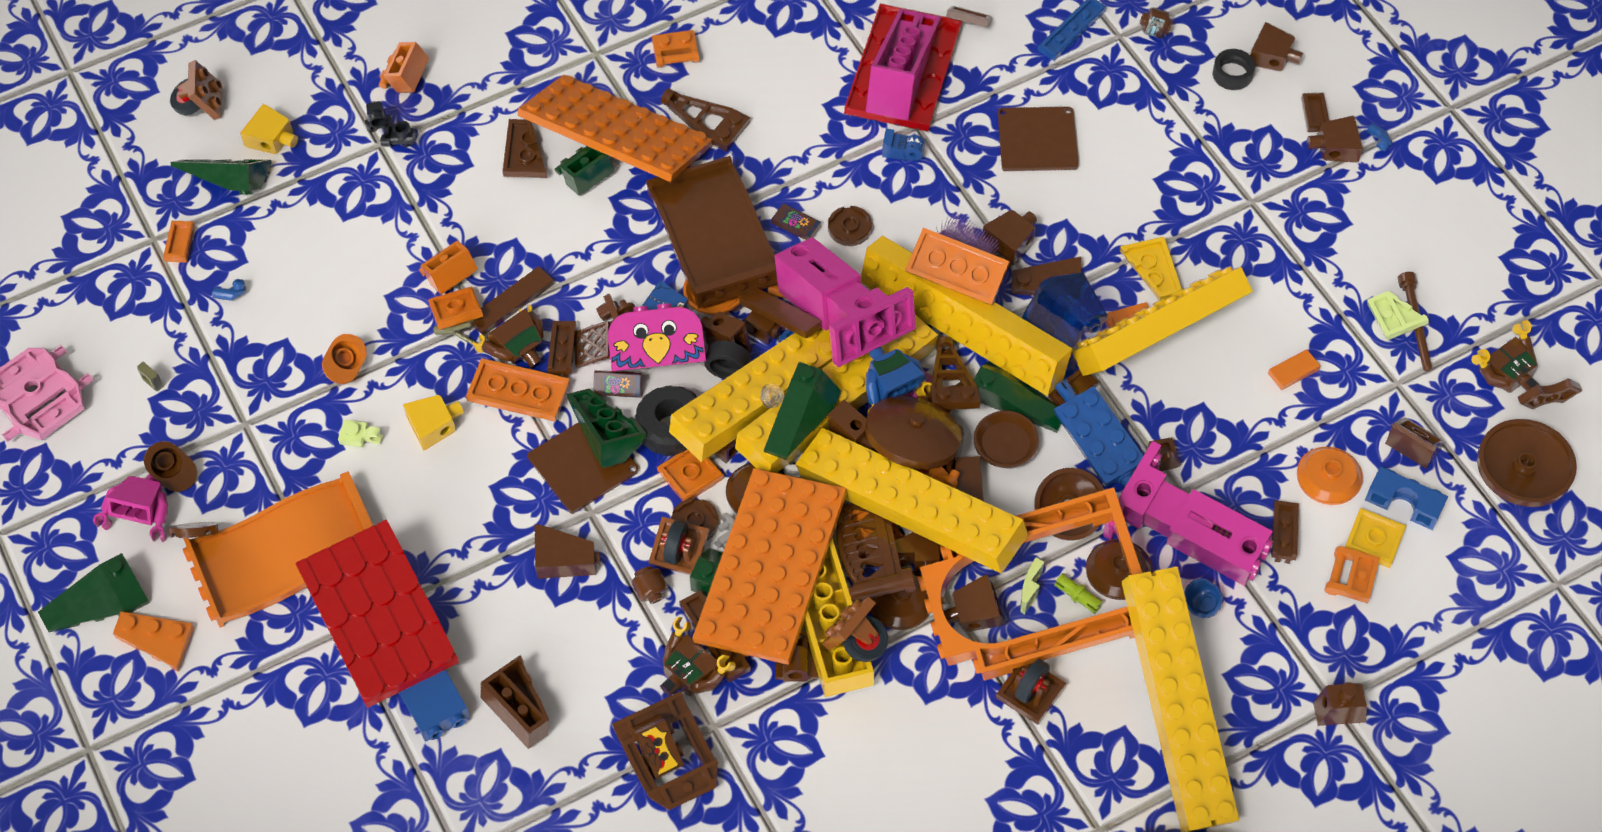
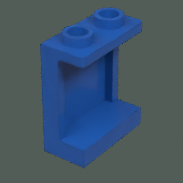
(435, 705)

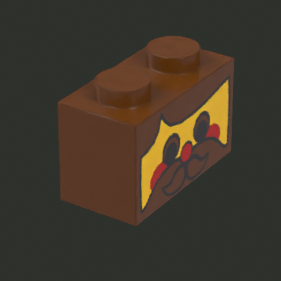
(658, 746)

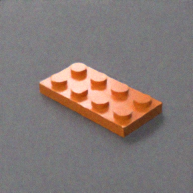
(957, 266)
(518, 389)

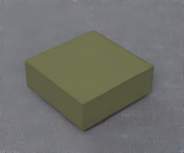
(150, 376)

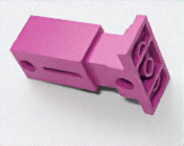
(834, 294)
(1192, 522)

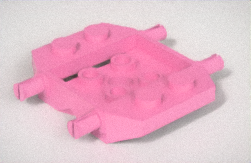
(39, 368)

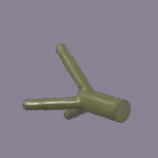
(454, 330)

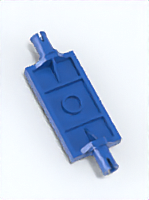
(1098, 434)

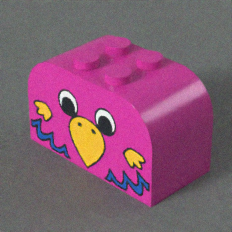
(655, 338)

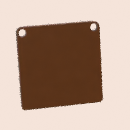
(1037, 139)
(573, 470)

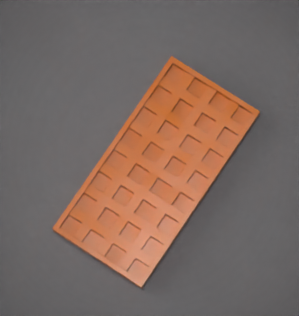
(616, 127)
(770, 566)

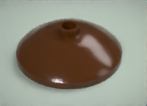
(1063, 485)

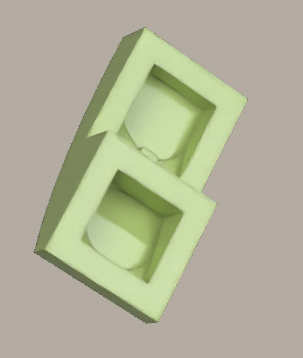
(1030, 587)

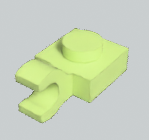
(355, 433)

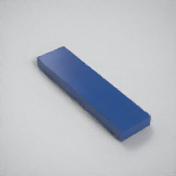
(1071, 29)

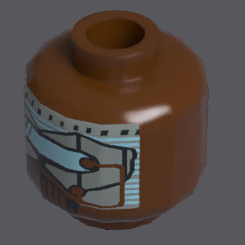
(1156, 22)

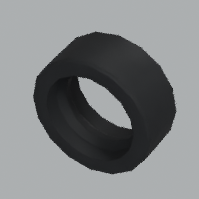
(1238, 57)
(720, 352)

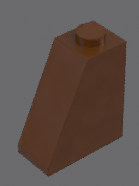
(563, 554)

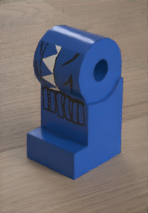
(902, 146)

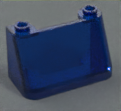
(1066, 309)

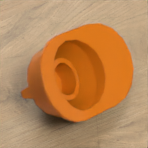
(344, 358)

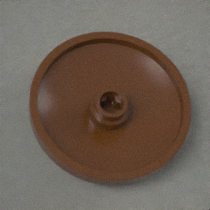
(913, 432)
(1526, 462)

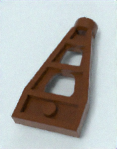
(724, 134)
(952, 397)

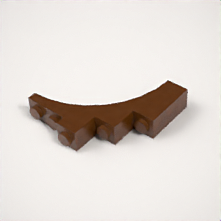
(922, 551)

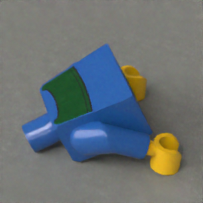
(894, 376)

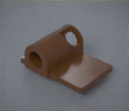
(801, 664)

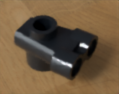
(376, 117)
(398, 134)

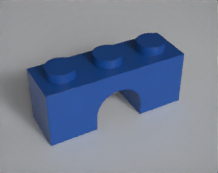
(1391, 486)

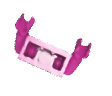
(136, 501)

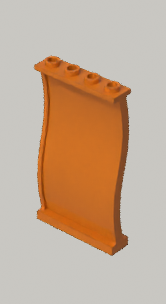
(256, 559)

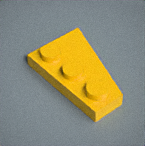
(1153, 265)

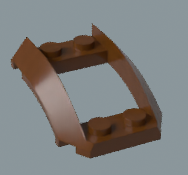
(681, 788)

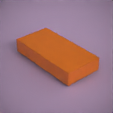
(179, 241)
(1294, 369)

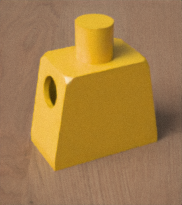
(268, 131)
(432, 419)

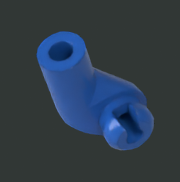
(1382, 135)
(232, 293)

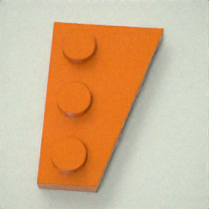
(158, 637)

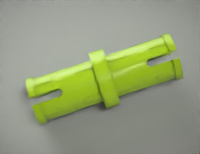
(1078, 593)

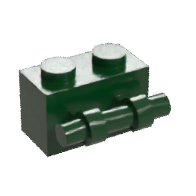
(585, 169)

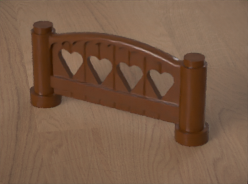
(890, 576)

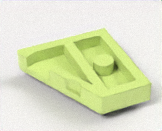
(1394, 315)

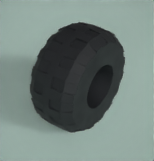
(657, 406)

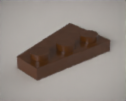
(1027, 280)

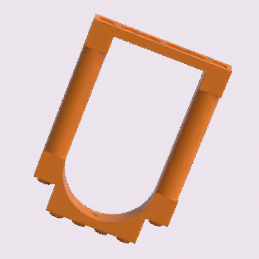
(1002, 657)

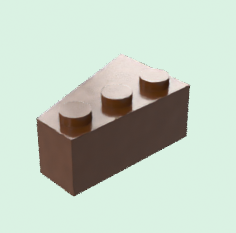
(515, 702)

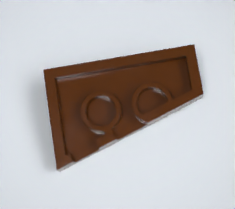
(522, 151)

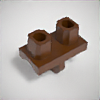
(612, 308)

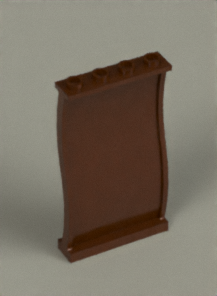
(714, 231)

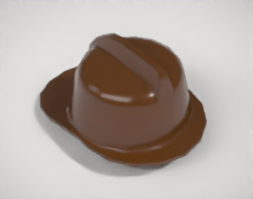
(170, 466)

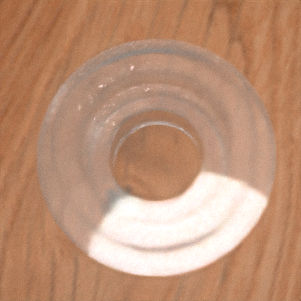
(777, 395)

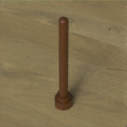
(1408, 283)

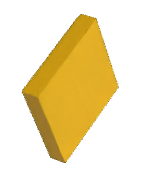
(1376, 536)

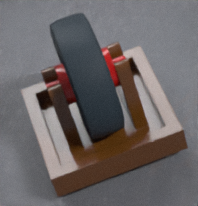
(1031, 690)

